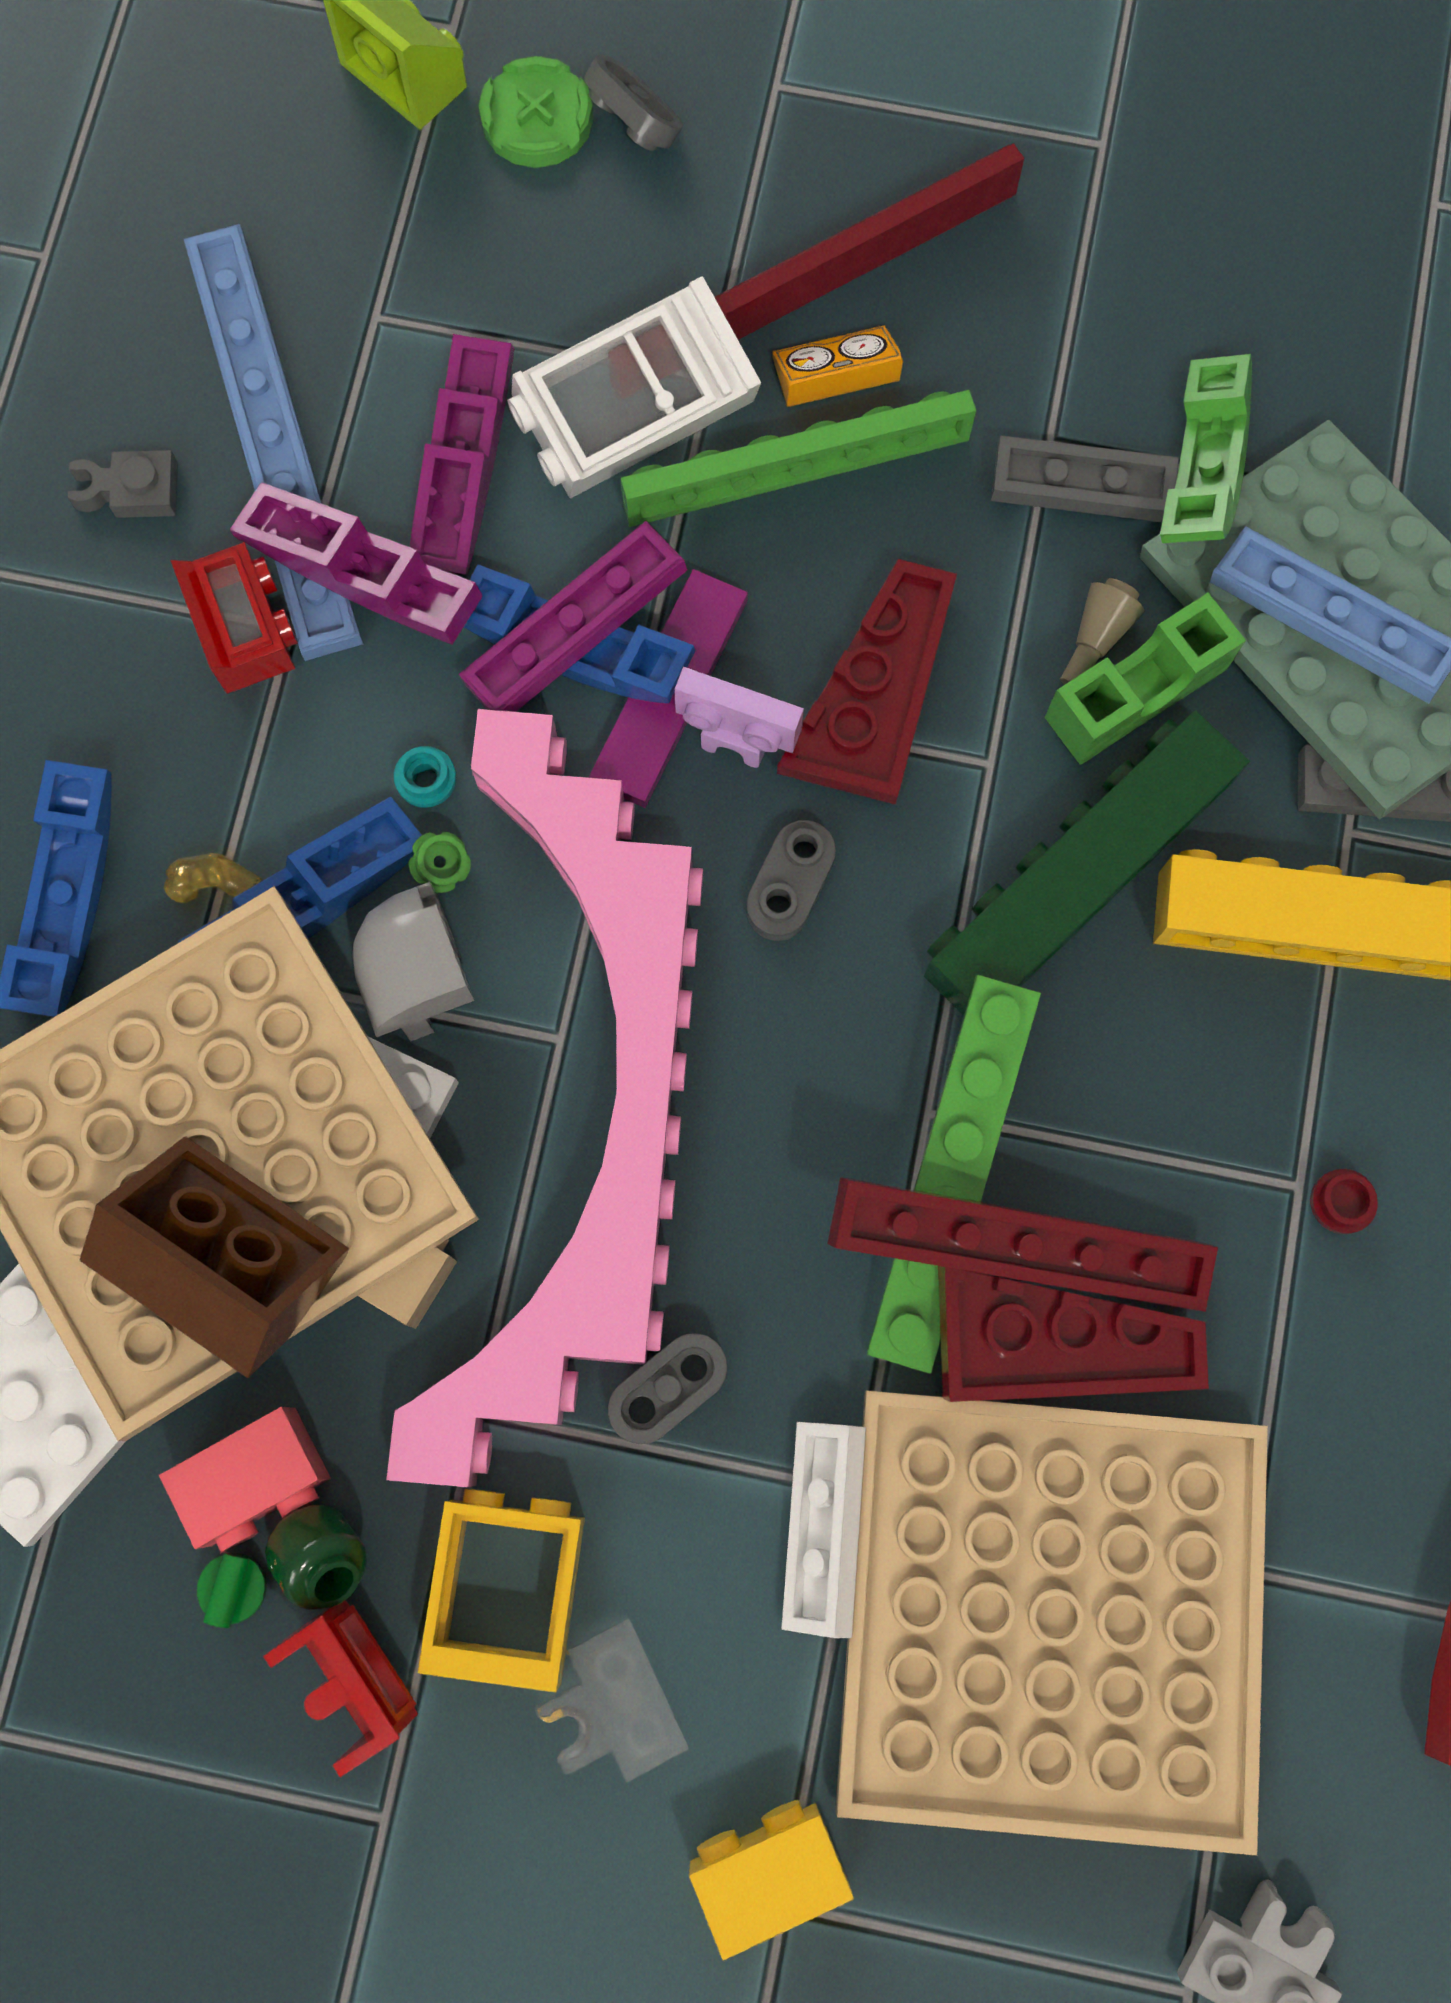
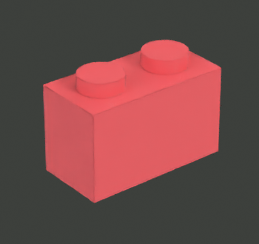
(246, 1478)

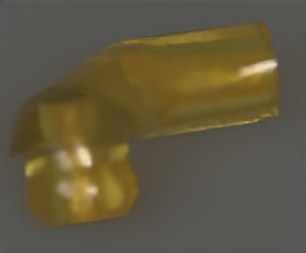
(206, 870)

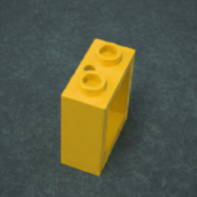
(492, 1663)

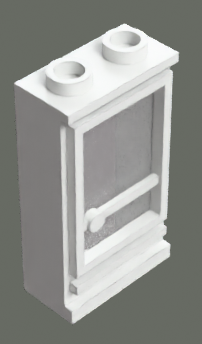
(633, 389)

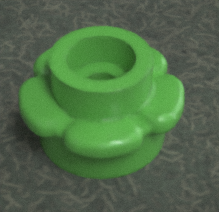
(451, 849)

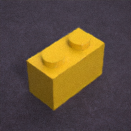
(768, 1878)

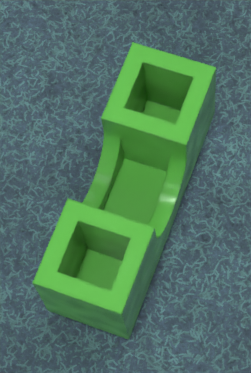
(1121, 697)

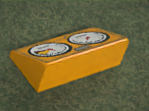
(838, 365)

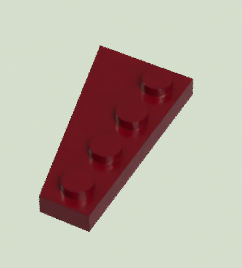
(871, 706)
(1047, 1342)

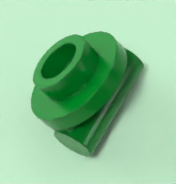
(231, 1589)

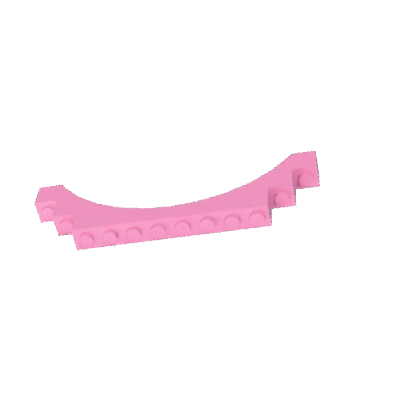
(604, 1281)

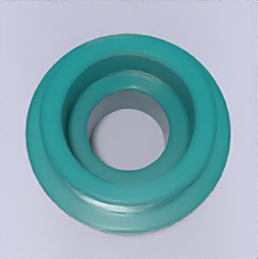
(420, 760)

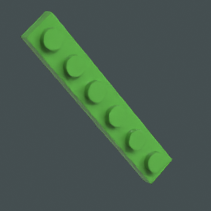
(798, 458)
(957, 1156)

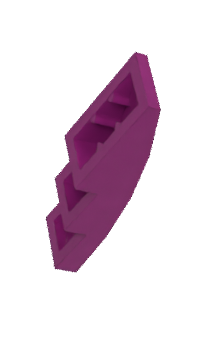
(461, 453)
(355, 563)

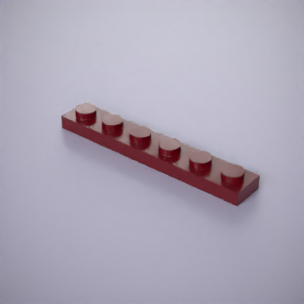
(1021, 1244)

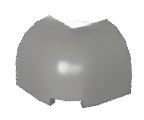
(408, 964)

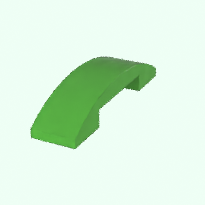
(1212, 451)

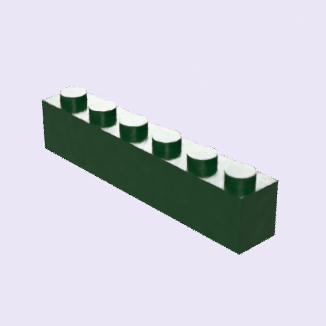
(1090, 862)

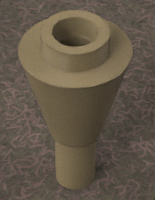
(1106, 618)

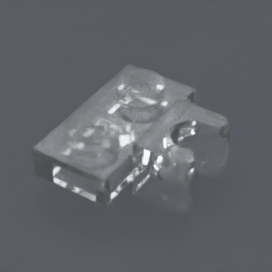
(615, 1706)

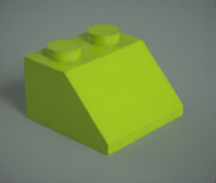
(398, 55)

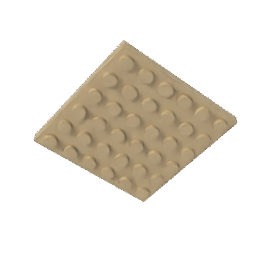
(258, 1065)
(1057, 1624)

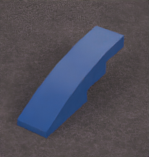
(340, 867)

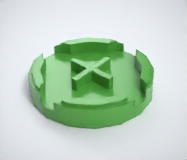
(536, 112)

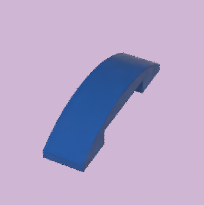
(624, 663)
(62, 890)

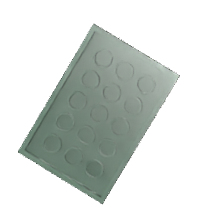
(1352, 521)

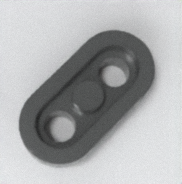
(623, 93)
(792, 877)
(667, 1388)

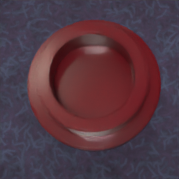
(1344, 1201)

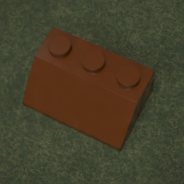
(212, 1254)

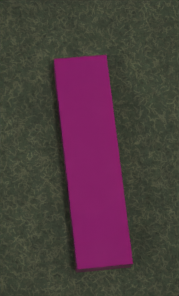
(574, 621)
(650, 730)

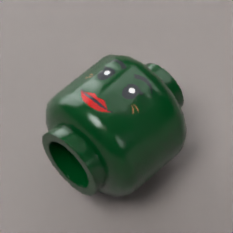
(316, 1557)

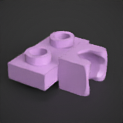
(736, 716)

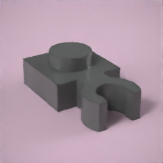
(134, 485)

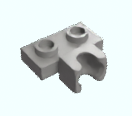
(1262, 1957)

